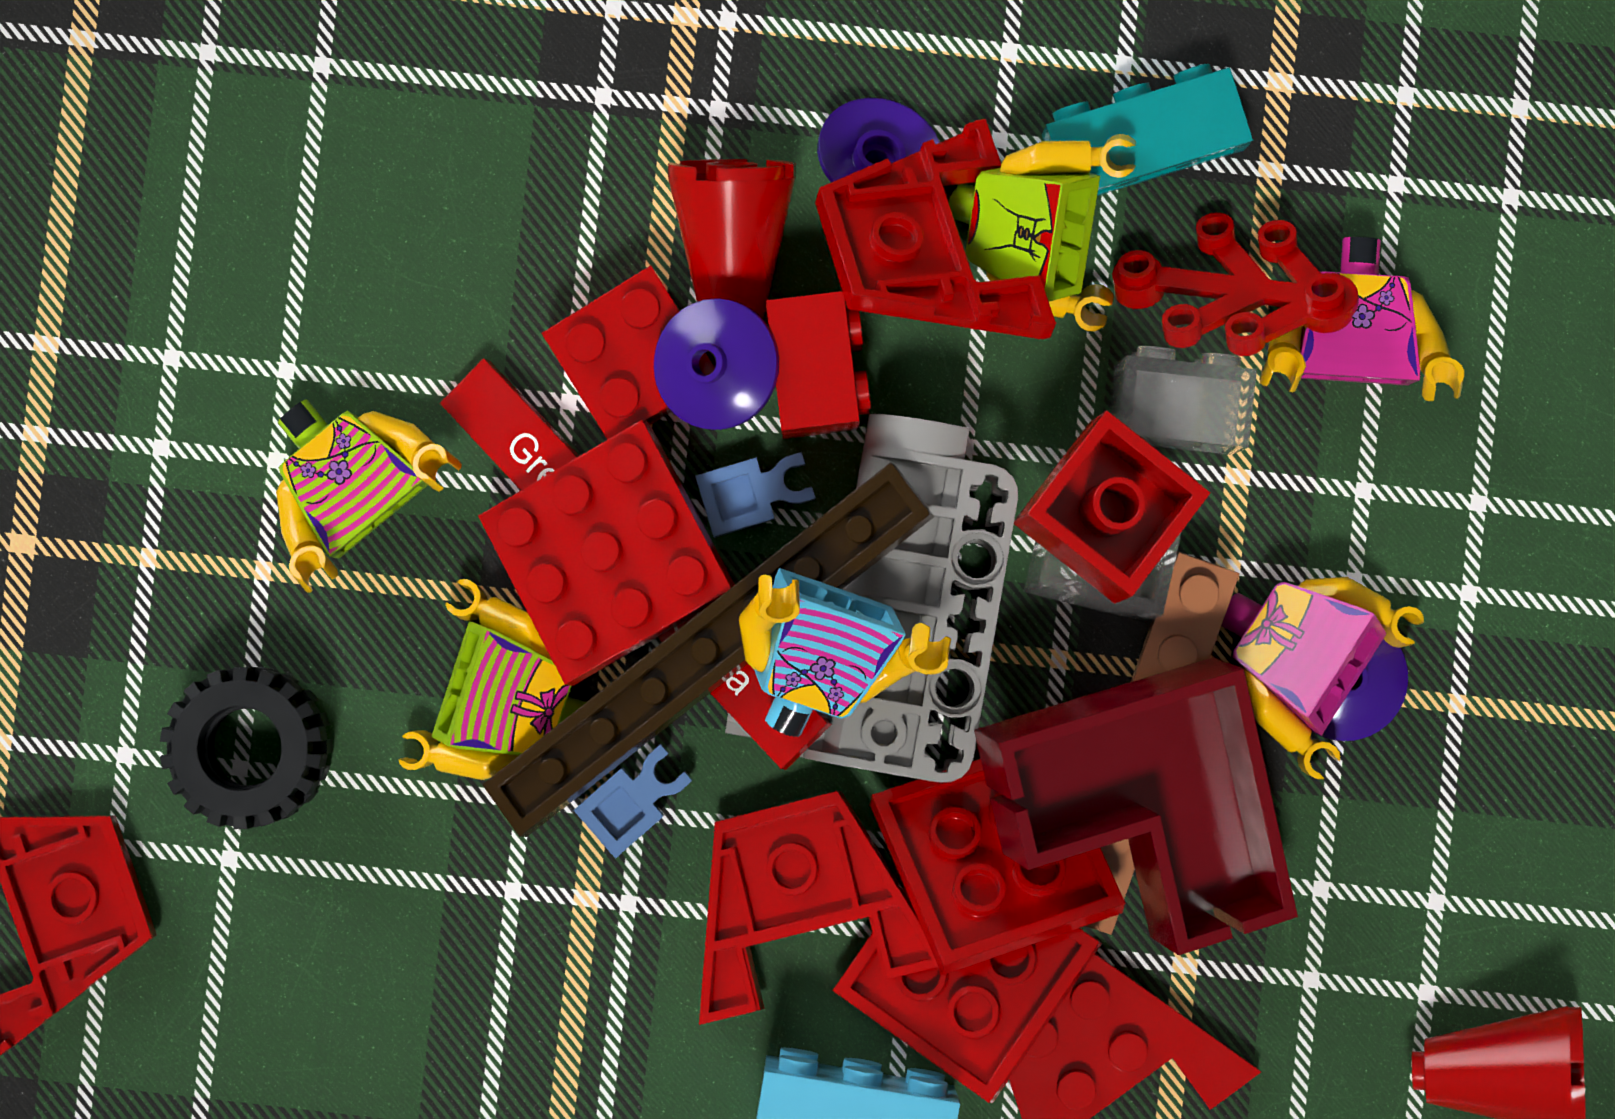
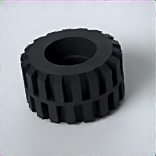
(192, 747)

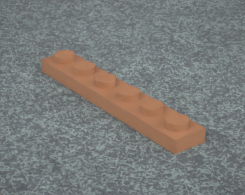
(1180, 637)

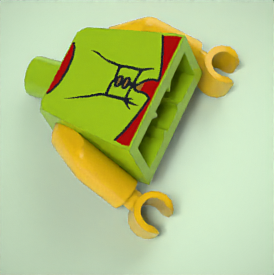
(1039, 220)

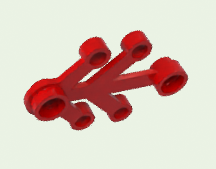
(1314, 298)

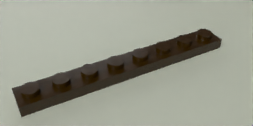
(698, 656)

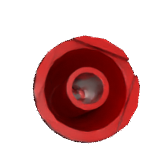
(732, 225)
(1508, 1067)

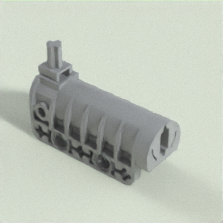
(917, 580)

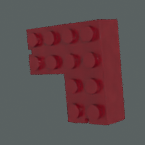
(1169, 770)

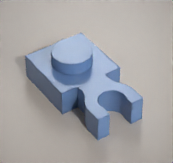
(743, 496)
(625, 806)

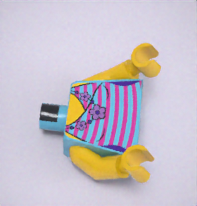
(827, 649)

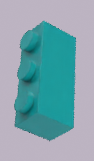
(1171, 126)

